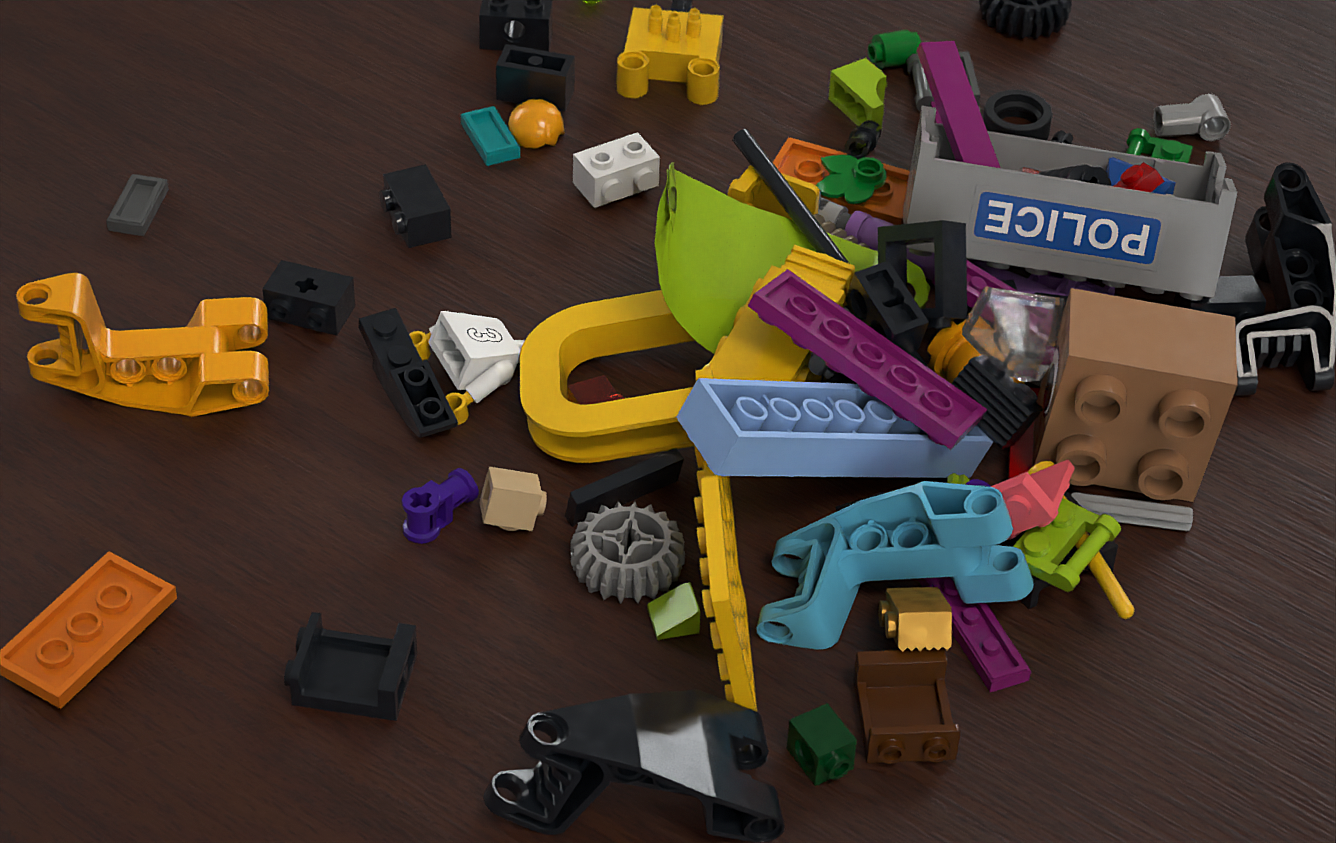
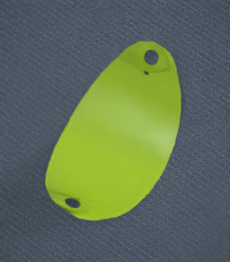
(718, 248)

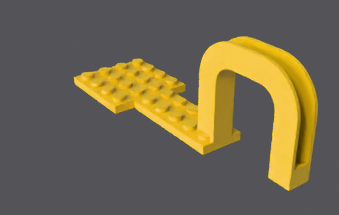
(639, 428)

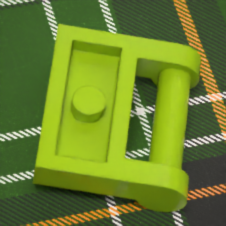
(1050, 544)

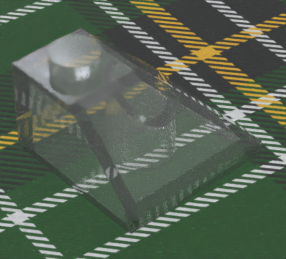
(1016, 329)

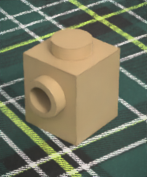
(512, 499)

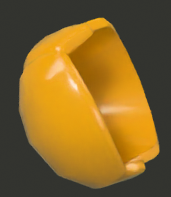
(536, 123)

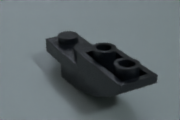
(405, 376)

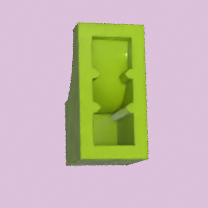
(859, 91)

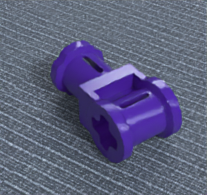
(432, 505)

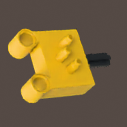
(673, 48)

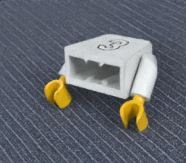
(473, 352)

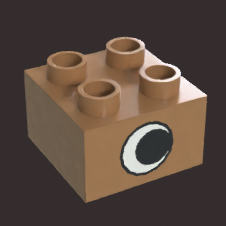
(1136, 394)

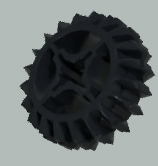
(1026, 17)

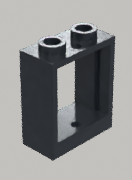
(949, 258)

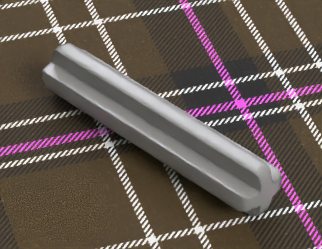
(1138, 512)

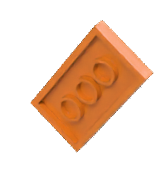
(803, 162)
(84, 629)

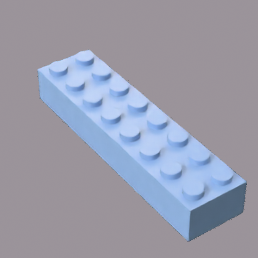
(814, 433)

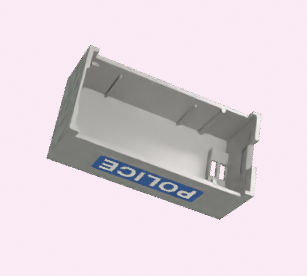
(1072, 224)

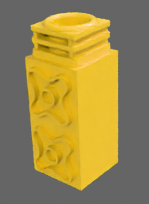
(763, 350)

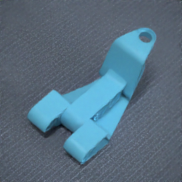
(894, 536)

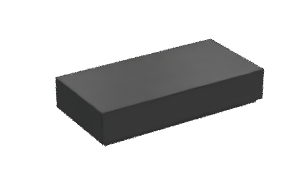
(137, 205)

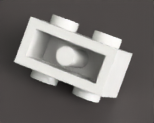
(616, 169)

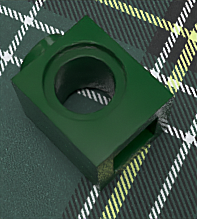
(821, 744)

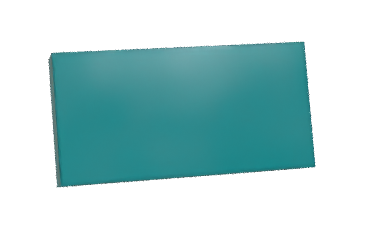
(490, 135)

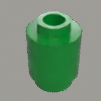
(892, 48)

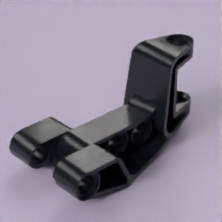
(1295, 253)
(650, 741)

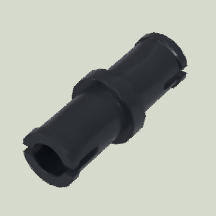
(863, 139)

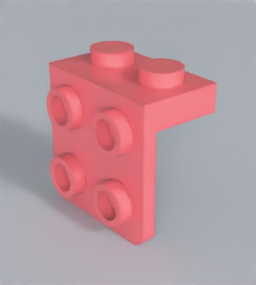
(1035, 497)

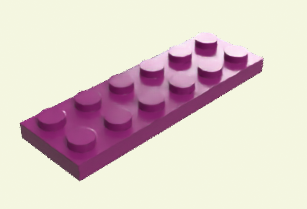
(867, 359)

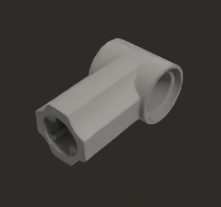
(1201, 117)

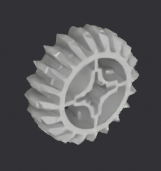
(627, 552)

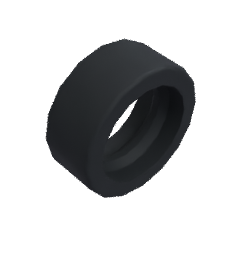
(1022, 105)

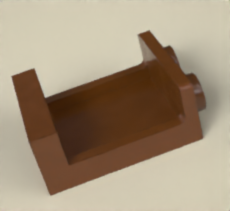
(905, 706)

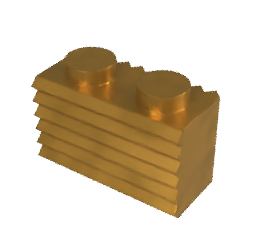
(917, 618)

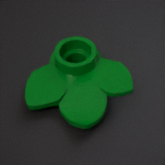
(851, 177)

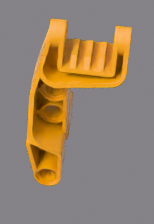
(159, 369)

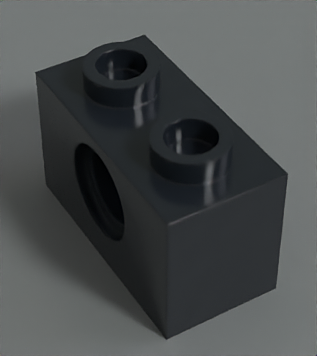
(515, 23)

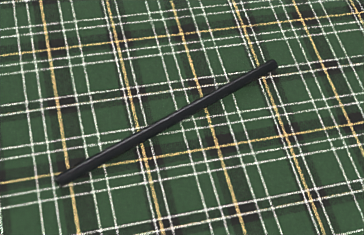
(790, 200)

